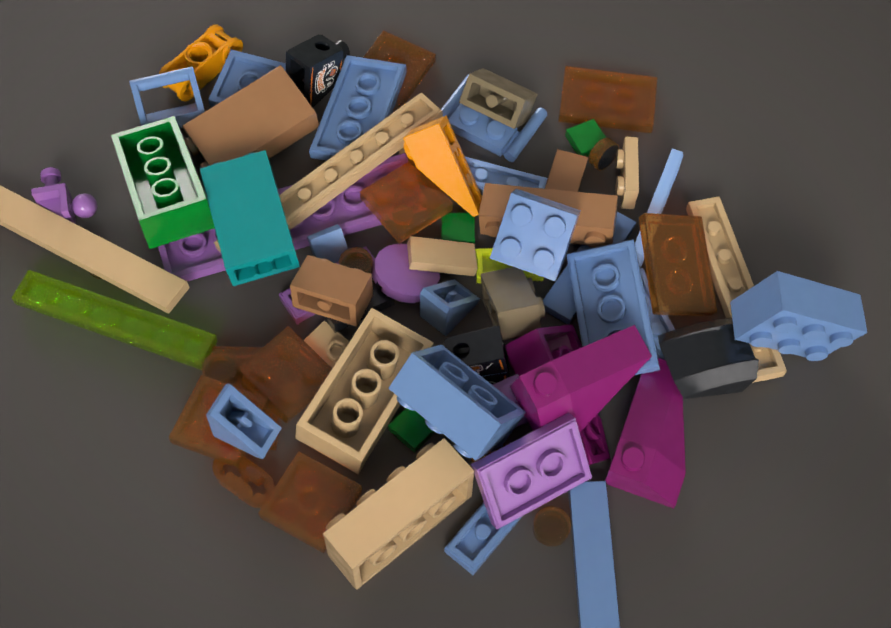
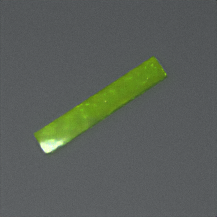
(114, 319)

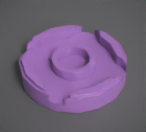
(395, 277)

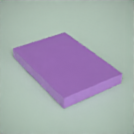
(532, 470)

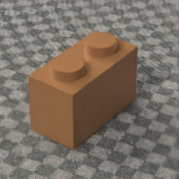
(332, 290)

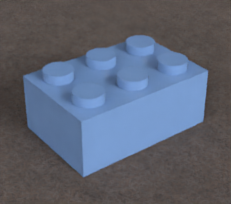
(798, 316)
(456, 401)

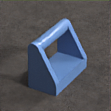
(182, 113)

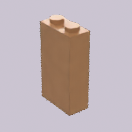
(257, 118)

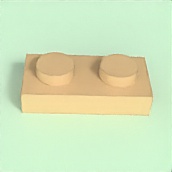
(628, 183)

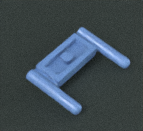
(488, 132)

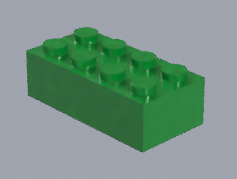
(162, 182)

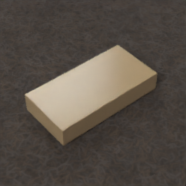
(442, 256)

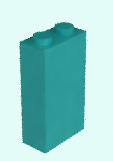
(249, 218)

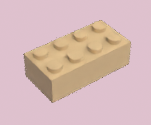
(355, 398)
(398, 512)

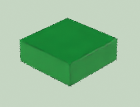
(584, 137)
(458, 227)
(410, 429)

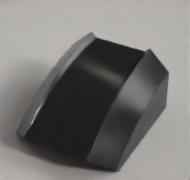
(708, 359)

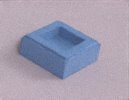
(328, 243)

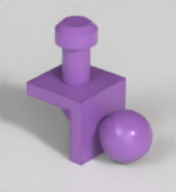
(58, 199)

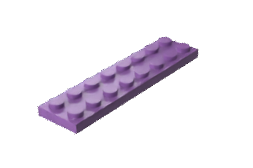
(198, 256)

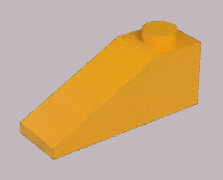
(441, 160)

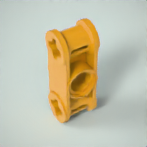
(207, 58)

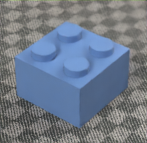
(535, 234)

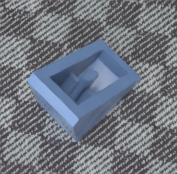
(446, 305)
(241, 423)

